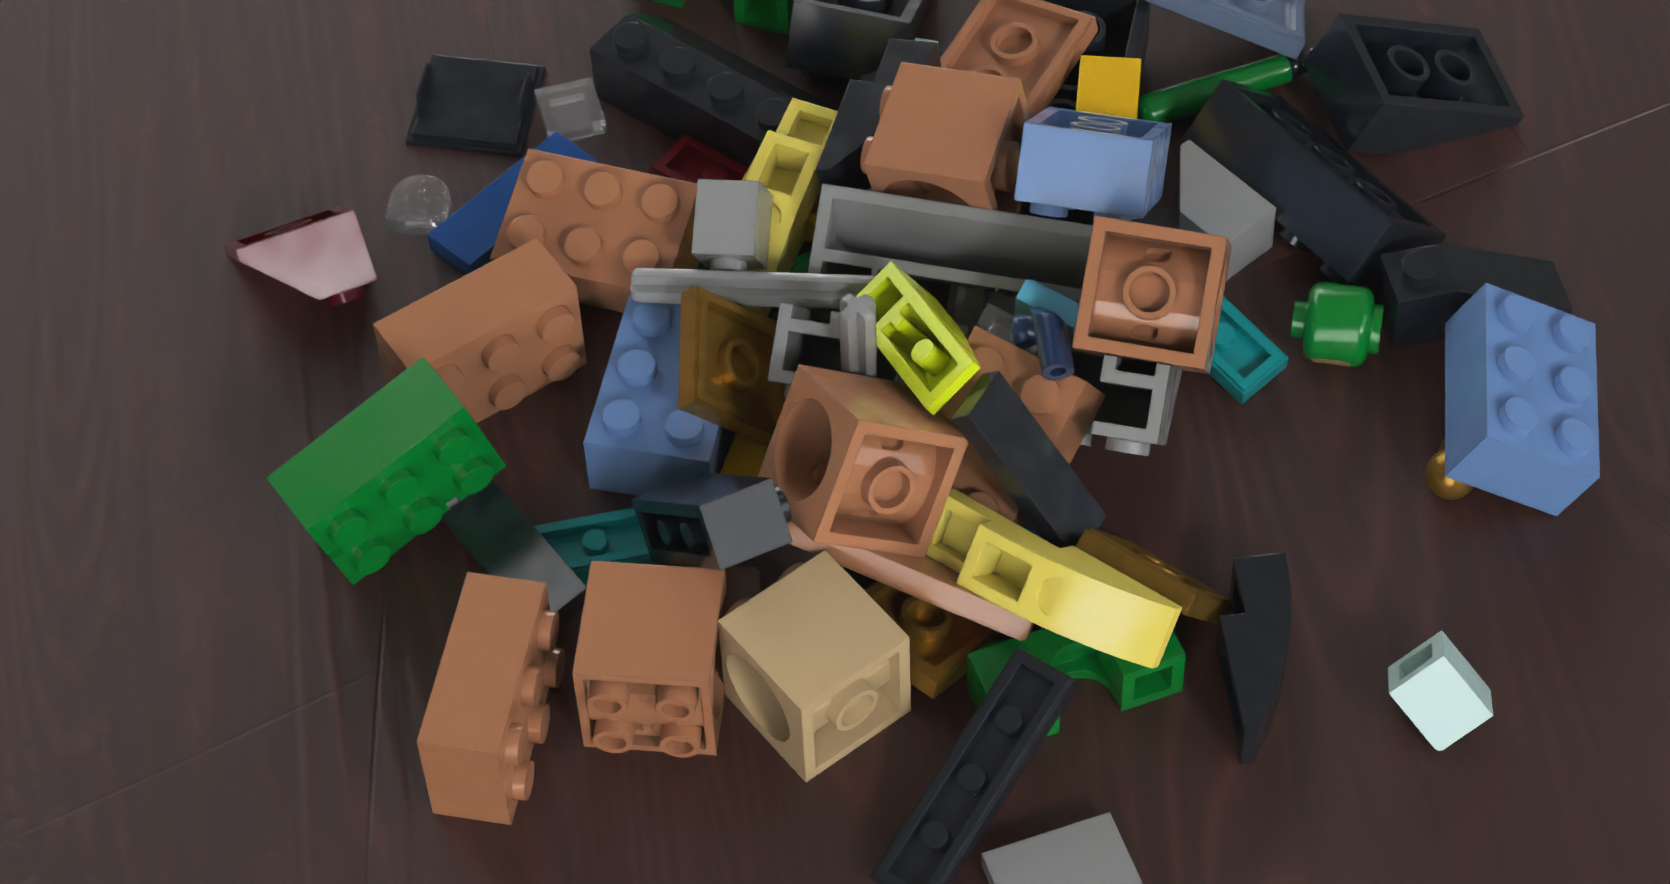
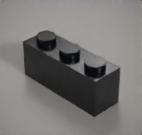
(713, 520)

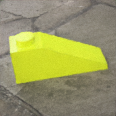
(919, 338)

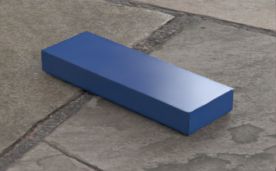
(471, 231)

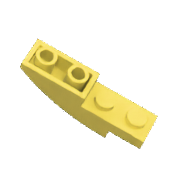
(788, 171)
(1052, 585)

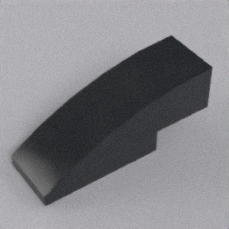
(860, 114)
(1255, 647)

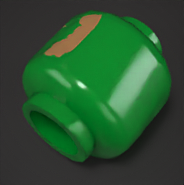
(1338, 324)

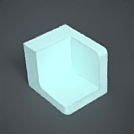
(1440, 691)

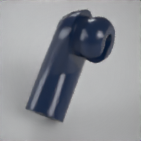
(1050, 336)

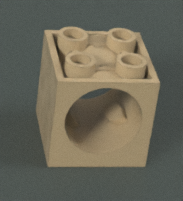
(815, 664)

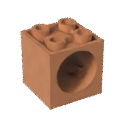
(948, 137)
(1152, 294)
(862, 461)
(651, 659)

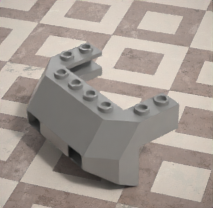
(984, 261)

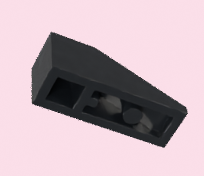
(1432, 282)

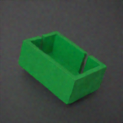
(387, 471)

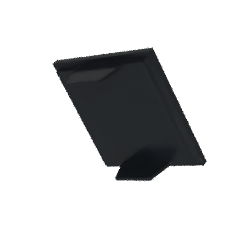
(475, 105)

